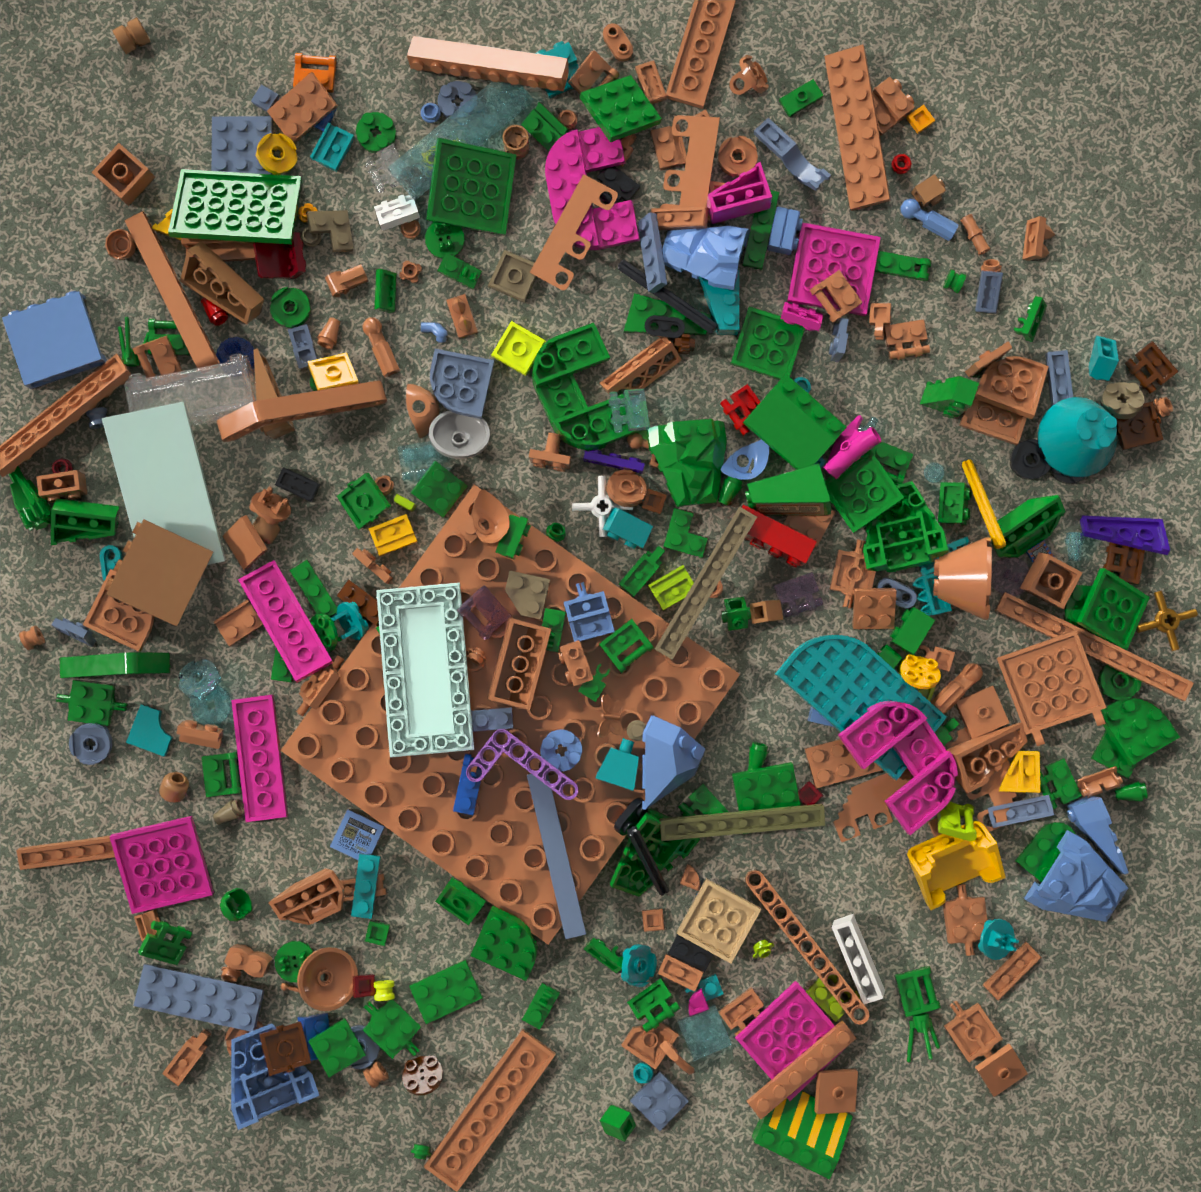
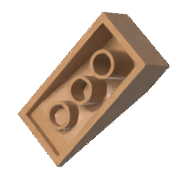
(265, 389)

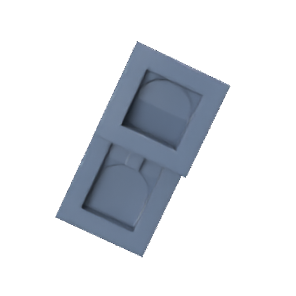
(303, 345)

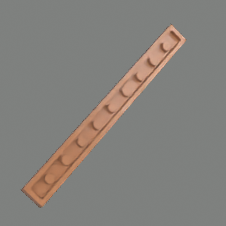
(1096, 647)

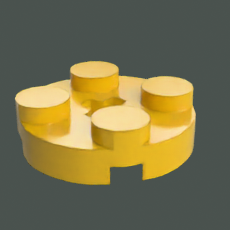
(274, 164)

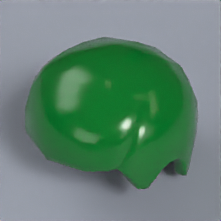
(229, 908)

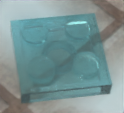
(704, 1033)

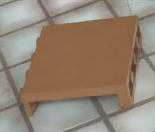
(158, 572)

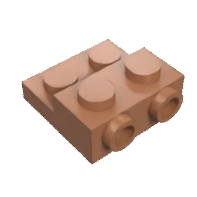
(891, 104)

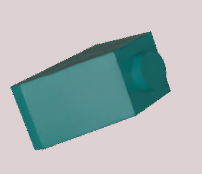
(1103, 358)

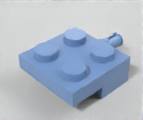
(588, 615)

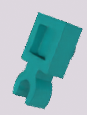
(710, 987)

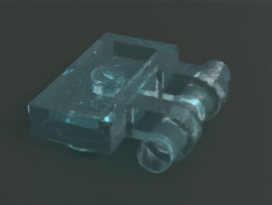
(635, 407)
(414, 455)

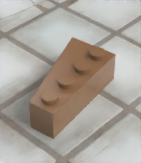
(220, 284)

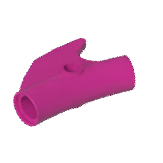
(850, 447)

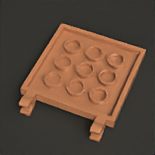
(1052, 684)

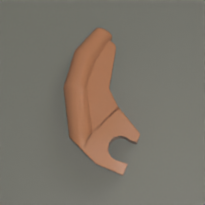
(671, 1052)

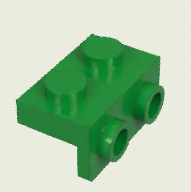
(511, 544)

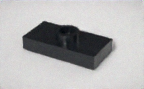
(297, 484)

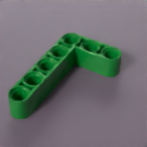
(115, 664)

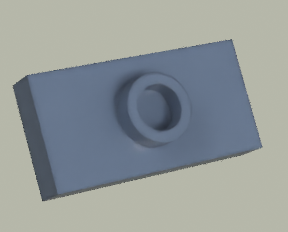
(989, 291)

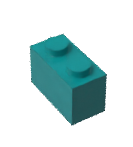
(627, 528)

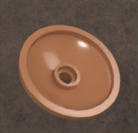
(337, 985)

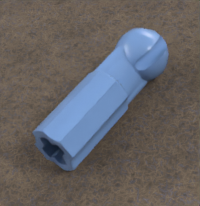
(931, 220)

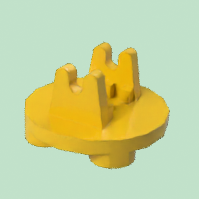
(920, 672)

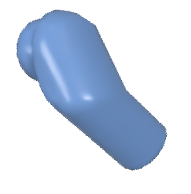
(436, 329)

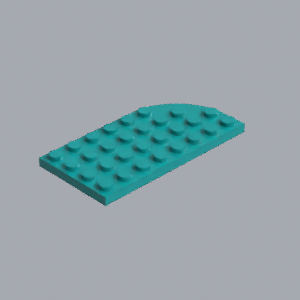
(847, 677)

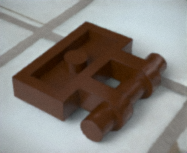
(1155, 363)
(1130, 562)

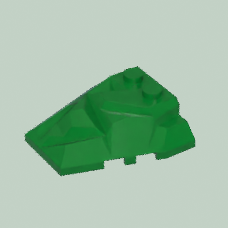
(690, 458)
(904, 535)
(630, 873)

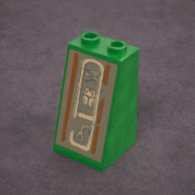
(791, 493)

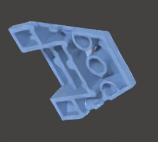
(707, 253)
(1078, 883)
(257, 1093)

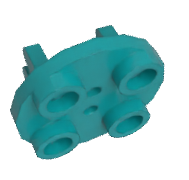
(351, 620)
(997, 939)

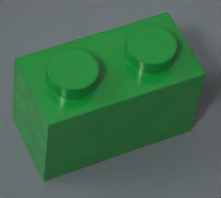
(911, 631)

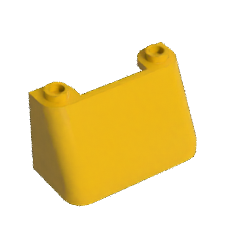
(952, 861)

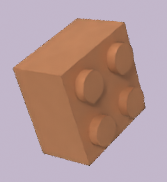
(123, 174)
(1051, 580)

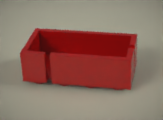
(779, 540)

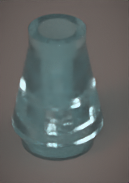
(1074, 545)

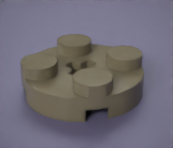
(1128, 391)

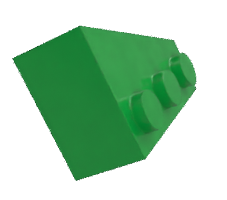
(950, 397)
(82, 520)

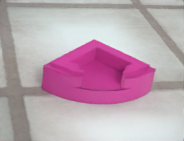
(697, 1003)

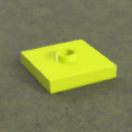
(518, 348)

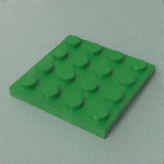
(471, 186)

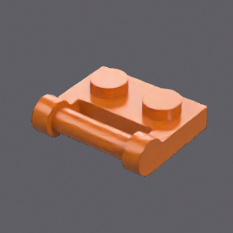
(326, 77)

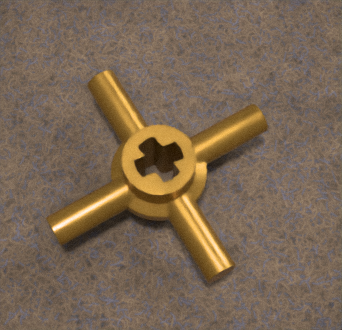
(1174, 620)

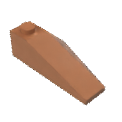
(985, 754)

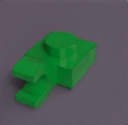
(942, 732)

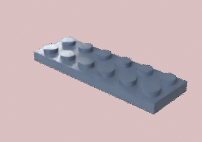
(199, 997)

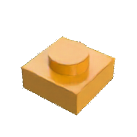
(920, 119)

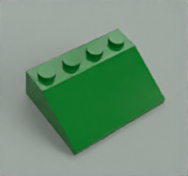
(794, 424)

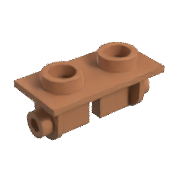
(1092, 784)

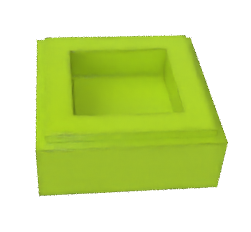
(403, 502)

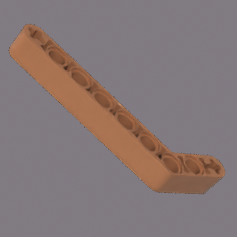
(299, 407)

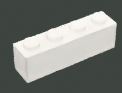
(858, 959)

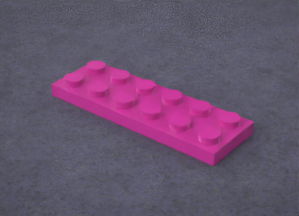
(285, 621)
(259, 758)

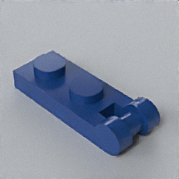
(467, 790)

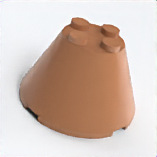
(966, 578)

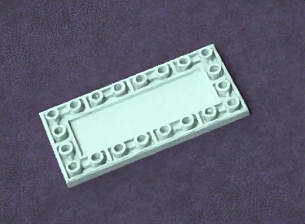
(163, 473)
(425, 670)

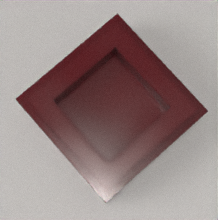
(809, 794)
(363, 985)

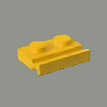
(393, 535)

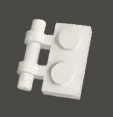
(396, 212)

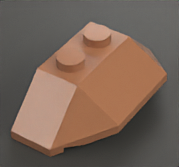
(310, 898)

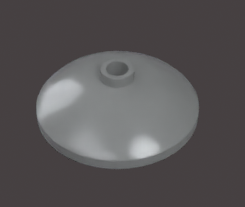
(452, 428)

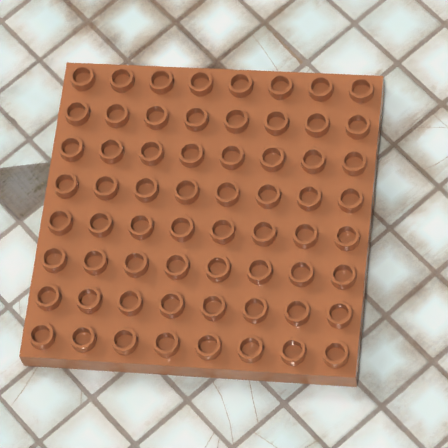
(414, 796)

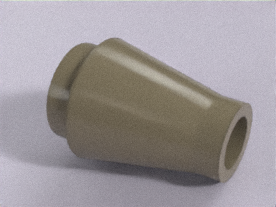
(231, 811)

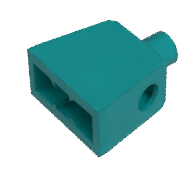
(620, 766)

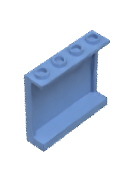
(53, 340)

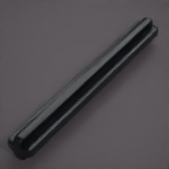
(647, 860)

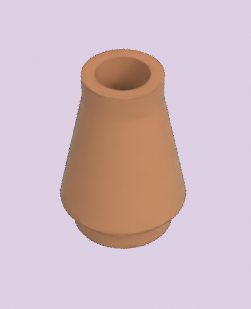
(329, 334)

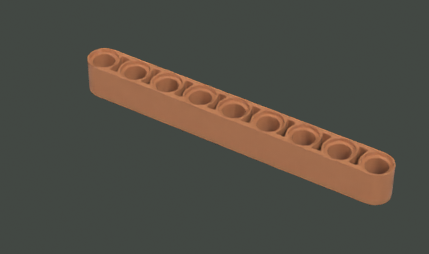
(171, 291)
(815, 951)

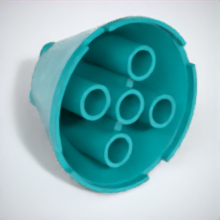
(1077, 437)

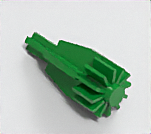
(33, 510)

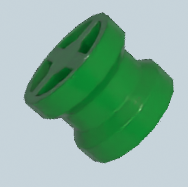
(954, 281)

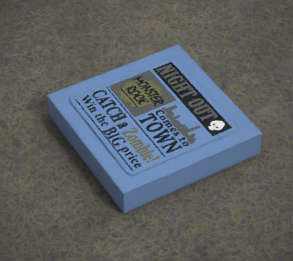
(357, 835)

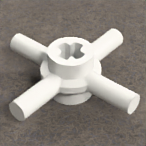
(597, 511)

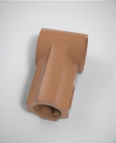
(341, 282)

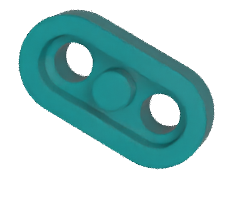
(106, 562)

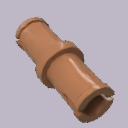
(975, 234)

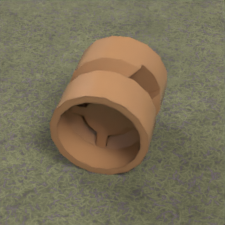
(131, 35)
(516, 141)

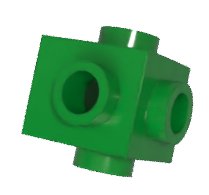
(737, 617)

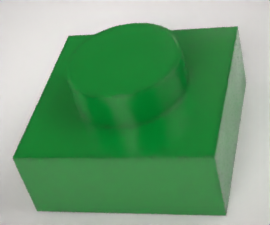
(377, 933)

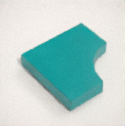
(148, 731)

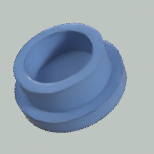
(430, 113)

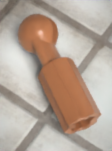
(373, 329)
(956, 689)

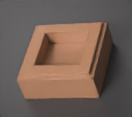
(653, 919)

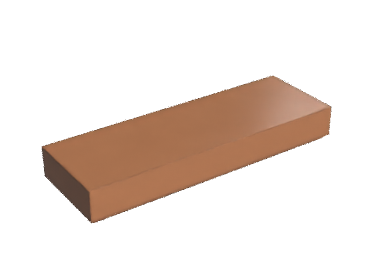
(682, 217)
(1012, 971)

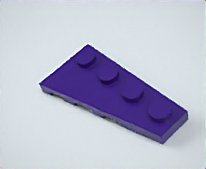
(1131, 532)

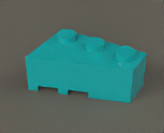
(723, 306)

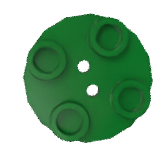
(441, 231)
(326, 631)
(284, 959)

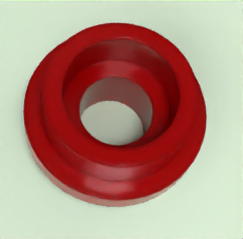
(901, 158)

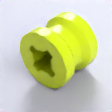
(384, 990)

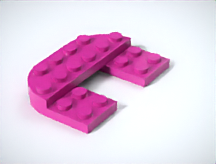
(564, 167)
(932, 766)

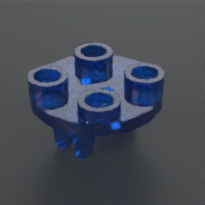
(235, 346)

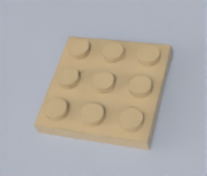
(718, 920)

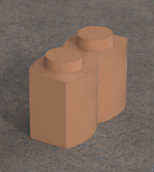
(244, 958)

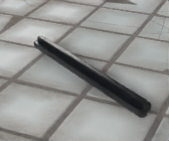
(669, 298)

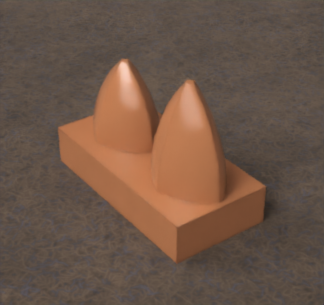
(1035, 234)
(462, 316)

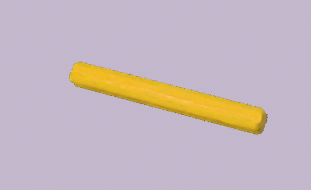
(983, 504)

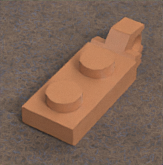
(186, 1058)

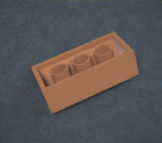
(519, 664)

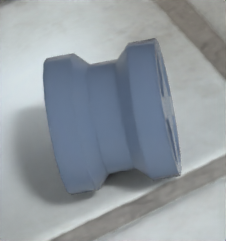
(96, 416)

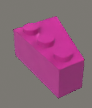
(740, 197)

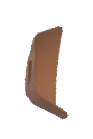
(424, 419)
(492, 510)

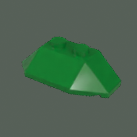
(1029, 524)

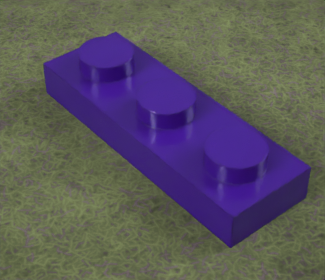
(614, 461)

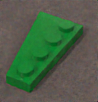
(644, 307)

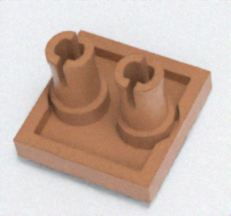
(550, 455)

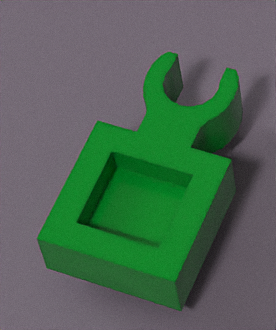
(593, 688)

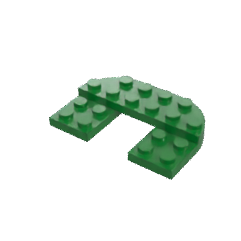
(561, 397)

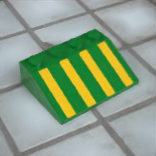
(803, 1135)

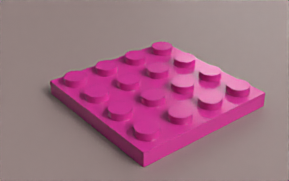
(825, 251)
(161, 864)
(785, 1032)

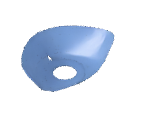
(758, 451)

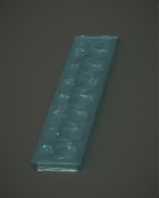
(469, 124)

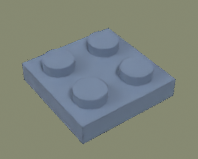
(659, 1100)

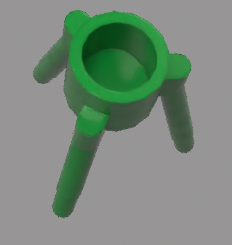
(128, 355)
(922, 1024)

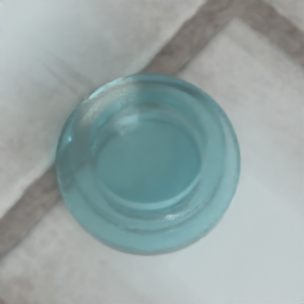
(933, 472)

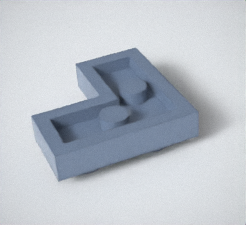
(838, 347)
(76, 631)

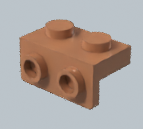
(576, 663)
(199, 734)

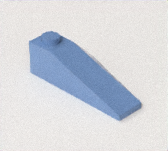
(1093, 820)

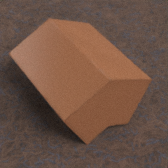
(144, 922)

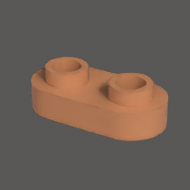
(617, 41)

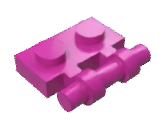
(798, 315)

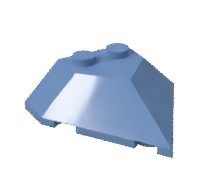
(668, 759)

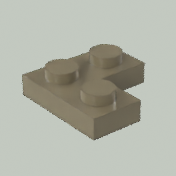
(334, 223)

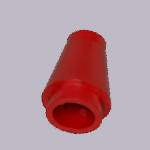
(214, 312)

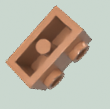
(62, 485)

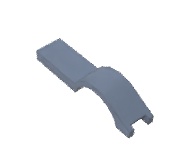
(790, 155)

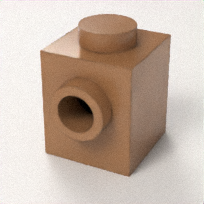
(929, 191)
(766, 611)

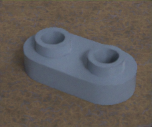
(901, 589)

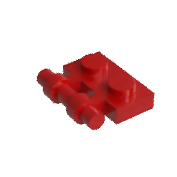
(746, 402)

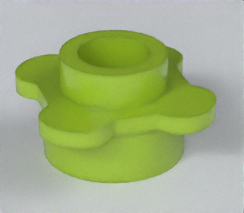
(762, 949)

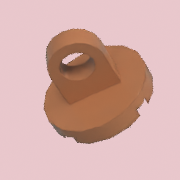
(752, 75)

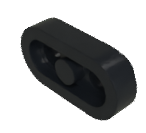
(664, 327)
(630, 816)

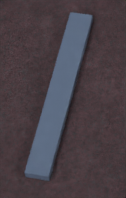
(557, 857)

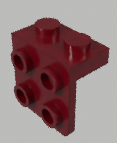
(280, 260)

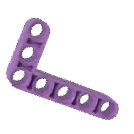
(524, 761)

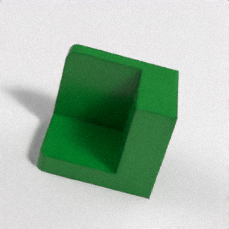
(617, 1123)

